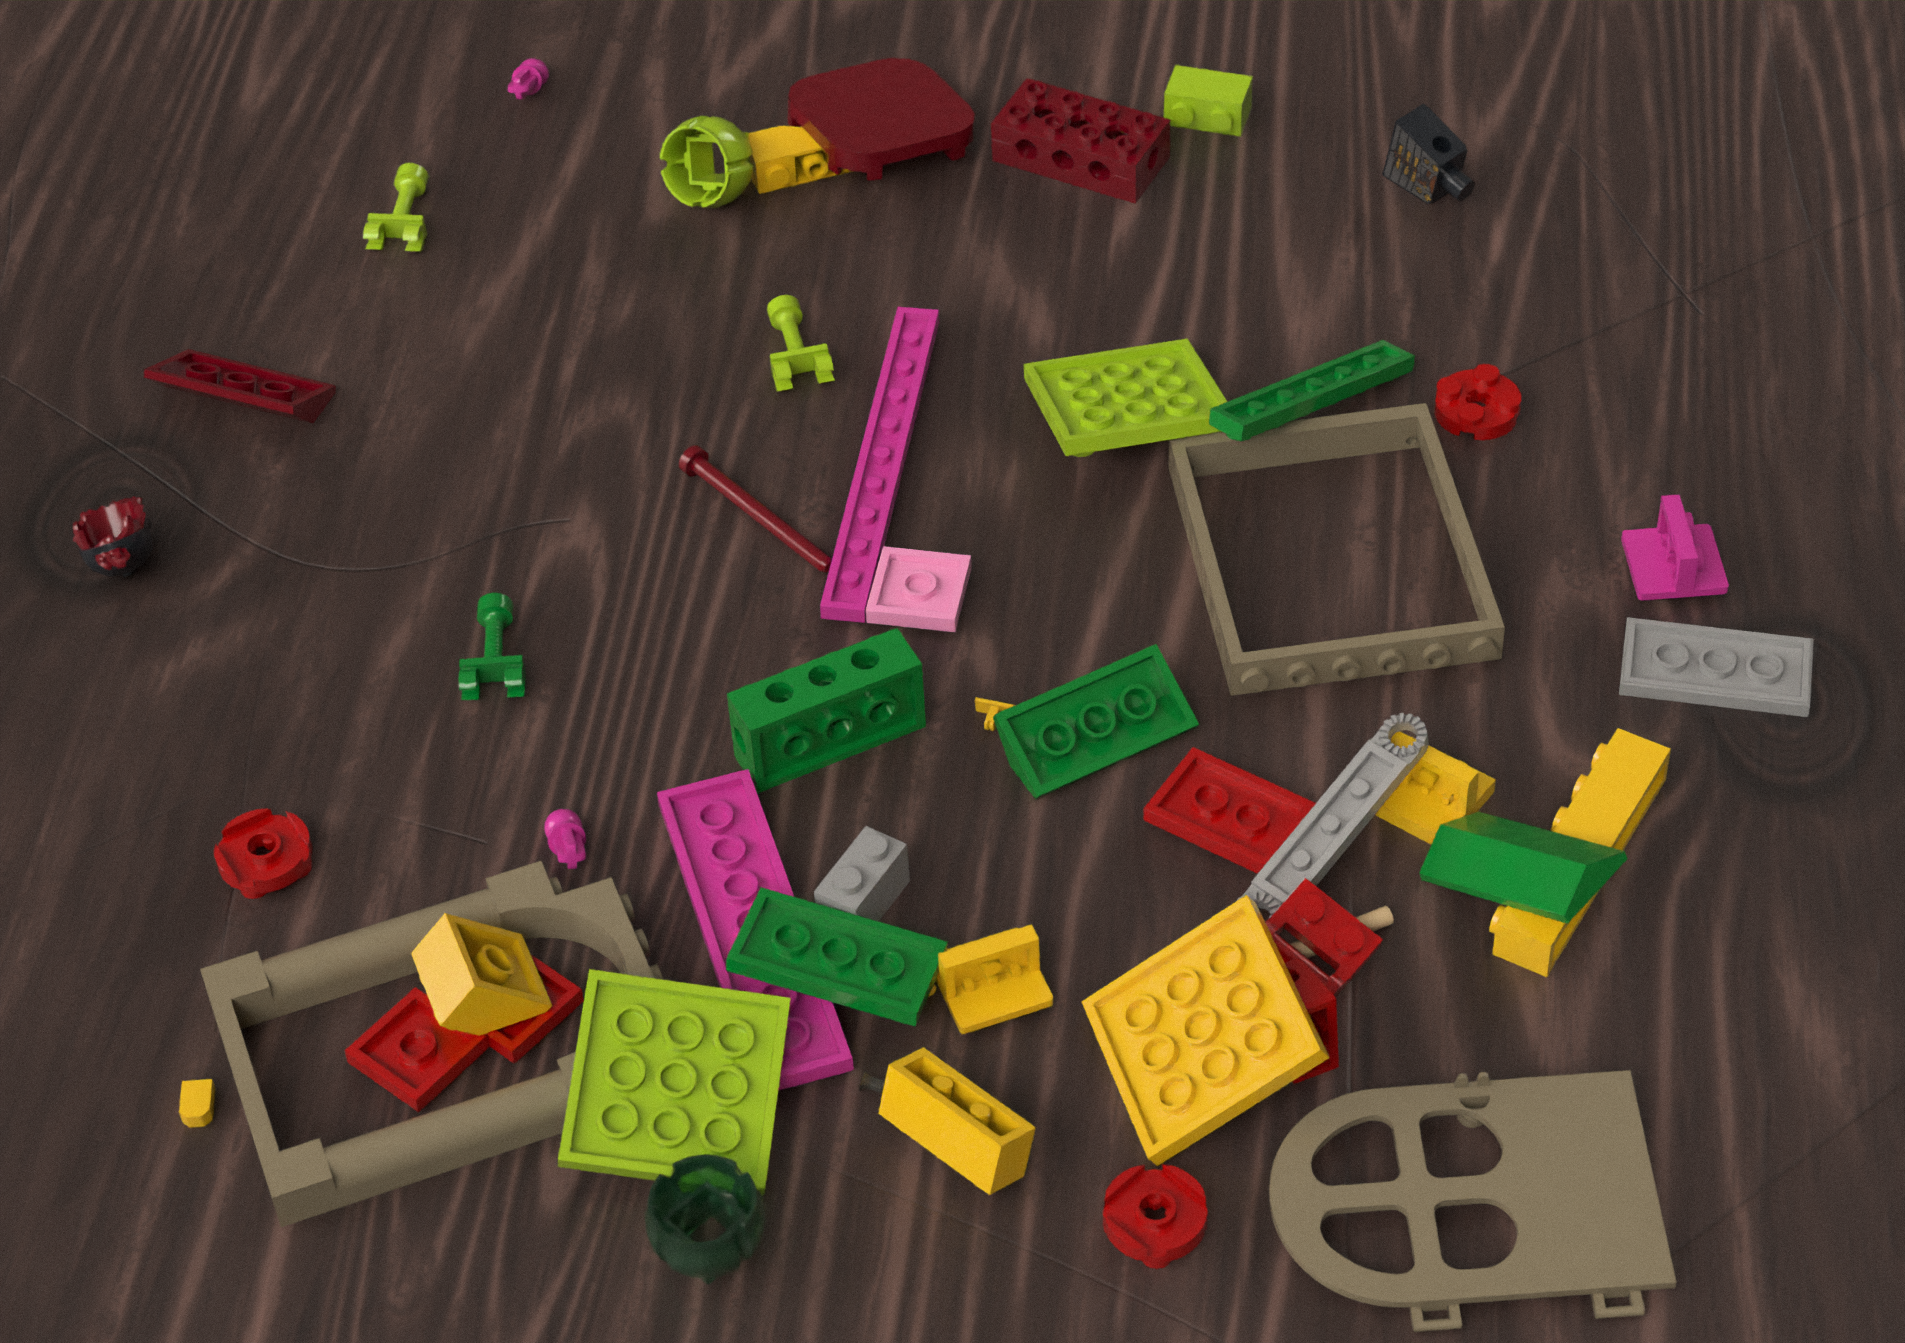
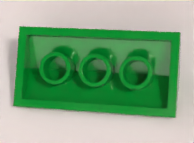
(1094, 722)
(1519, 865)

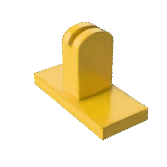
(991, 708)

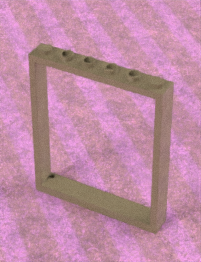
(1350, 657)

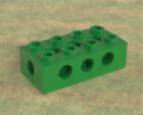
(827, 709)

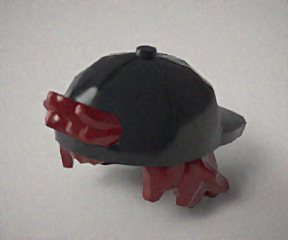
(114, 537)

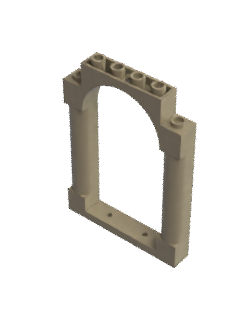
(253, 990)

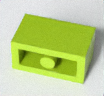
(1208, 100)

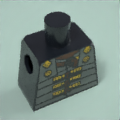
(1427, 158)

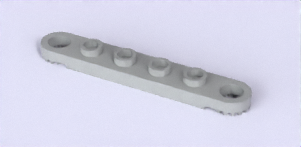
(1340, 813)

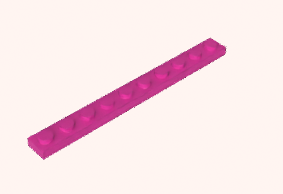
(880, 465)

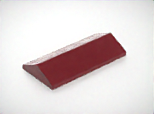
(243, 384)

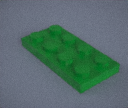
(836, 956)

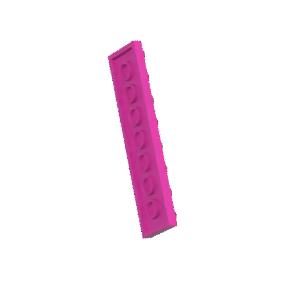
(725, 861)

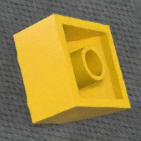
(478, 976)

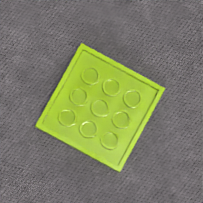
(1124, 396)
(672, 1077)

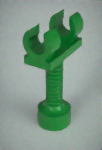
(494, 614)

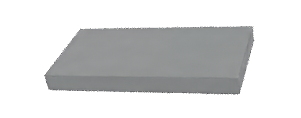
(1717, 667)

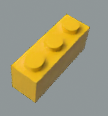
(956, 1120)

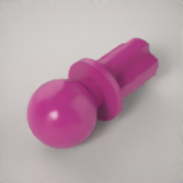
(528, 78)
(566, 837)

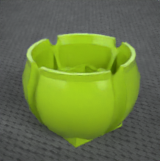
(691, 162)

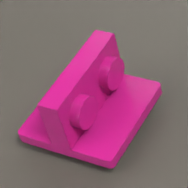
(1675, 556)

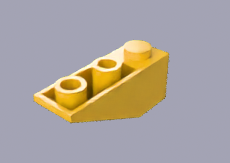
(786, 158)

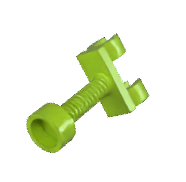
(410, 183)
(785, 316)

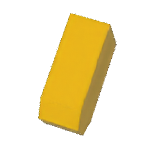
(197, 1102)

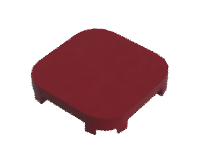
(880, 114)

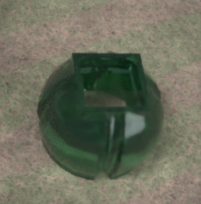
(695, 1192)

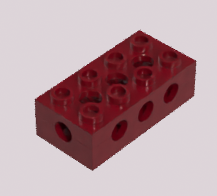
(1080, 140)

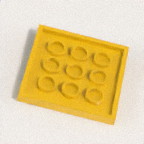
(1203, 1030)

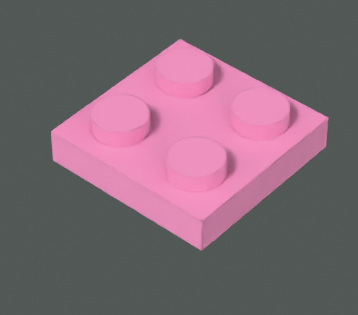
(918, 589)

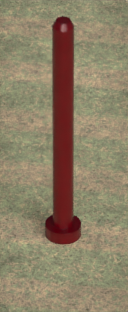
(695, 462)

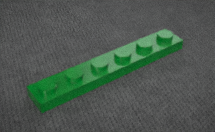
(1311, 390)

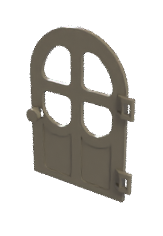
(1567, 1177)

